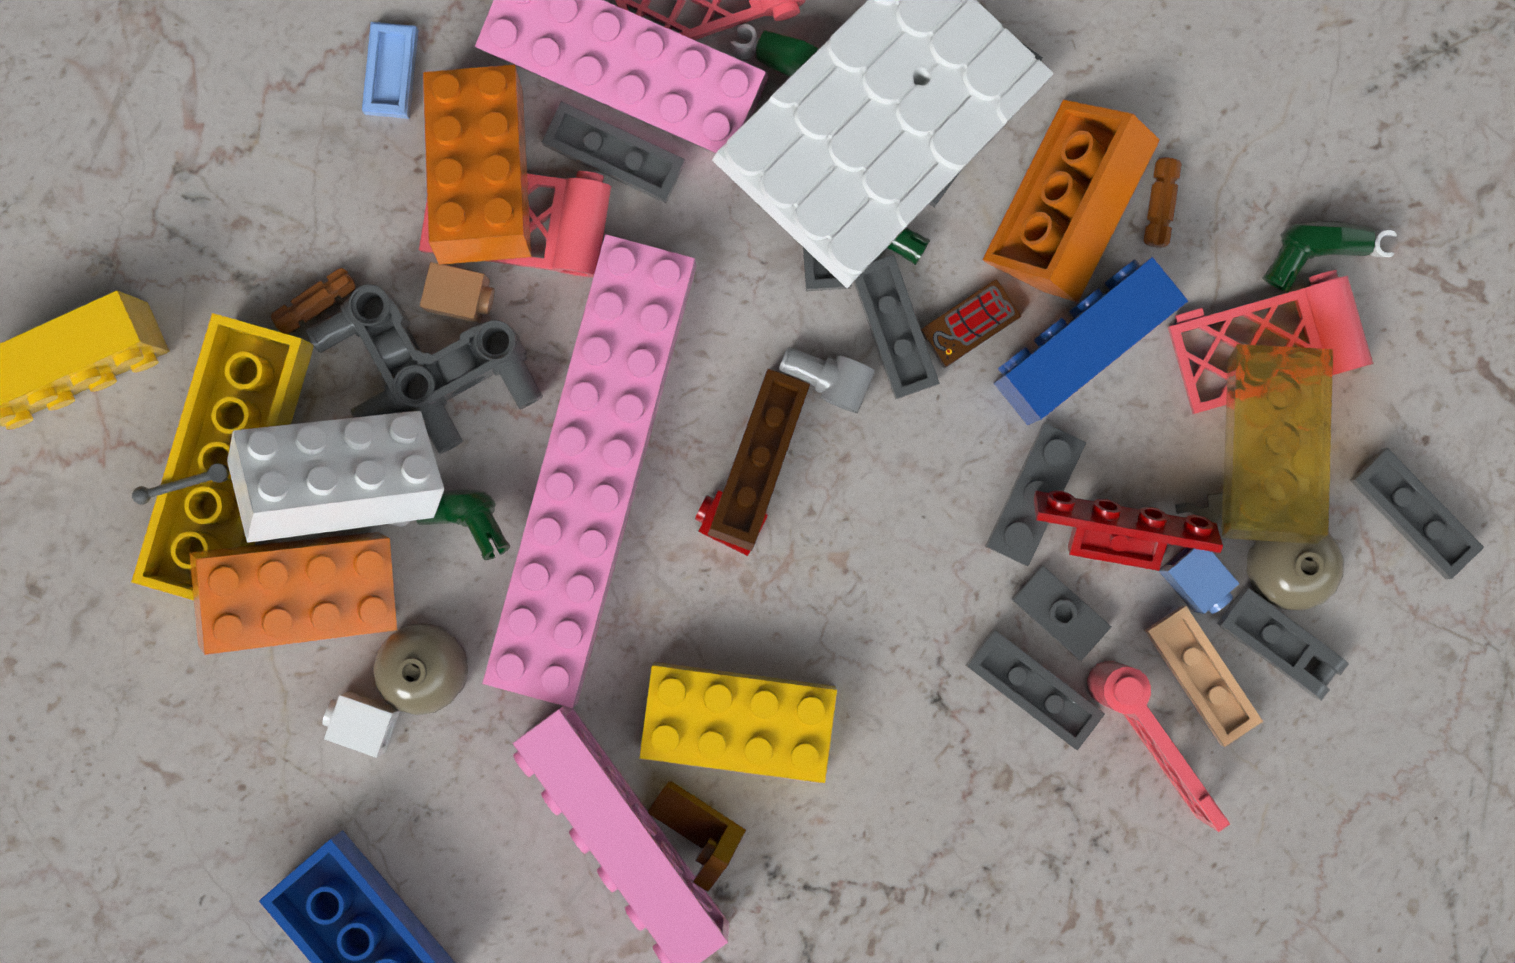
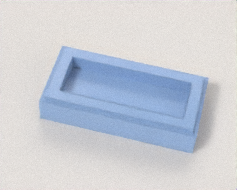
(390, 70)

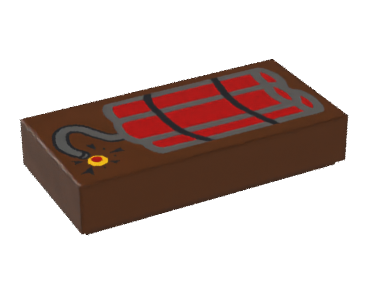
(970, 323)

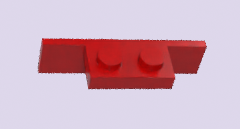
(1122, 533)

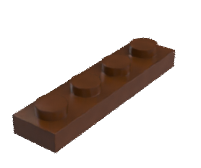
(759, 460)

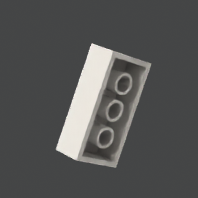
(333, 475)

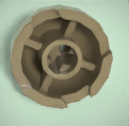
(1295, 573)
(439, 672)

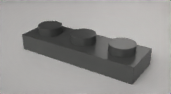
(613, 152)
(895, 328)
(1044, 470)
(1416, 513)
(1035, 689)

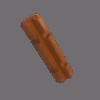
(1162, 202)
(313, 301)

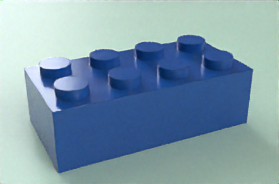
(1098, 335)
(347, 912)

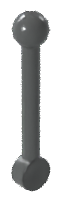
(216, 473)

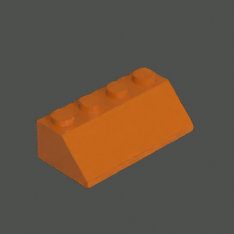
(1072, 198)

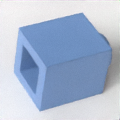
(1200, 580)

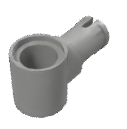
(839, 381)

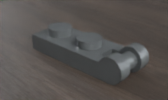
(1281, 642)

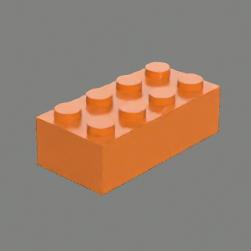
(476, 164)
(292, 592)

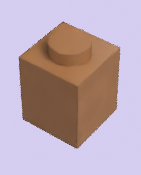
(457, 293)

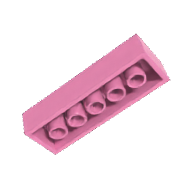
(627, 65)
(622, 838)

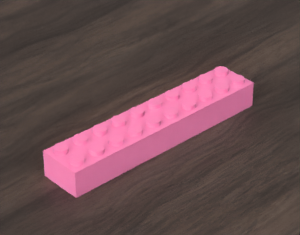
(590, 471)

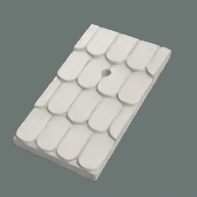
(880, 124)

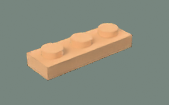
(1203, 676)

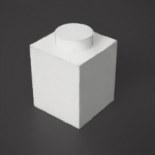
(360, 723)

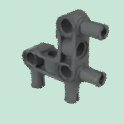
(446, 371)

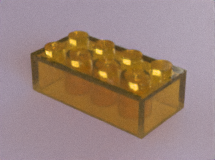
(1277, 444)

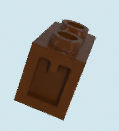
(701, 825)

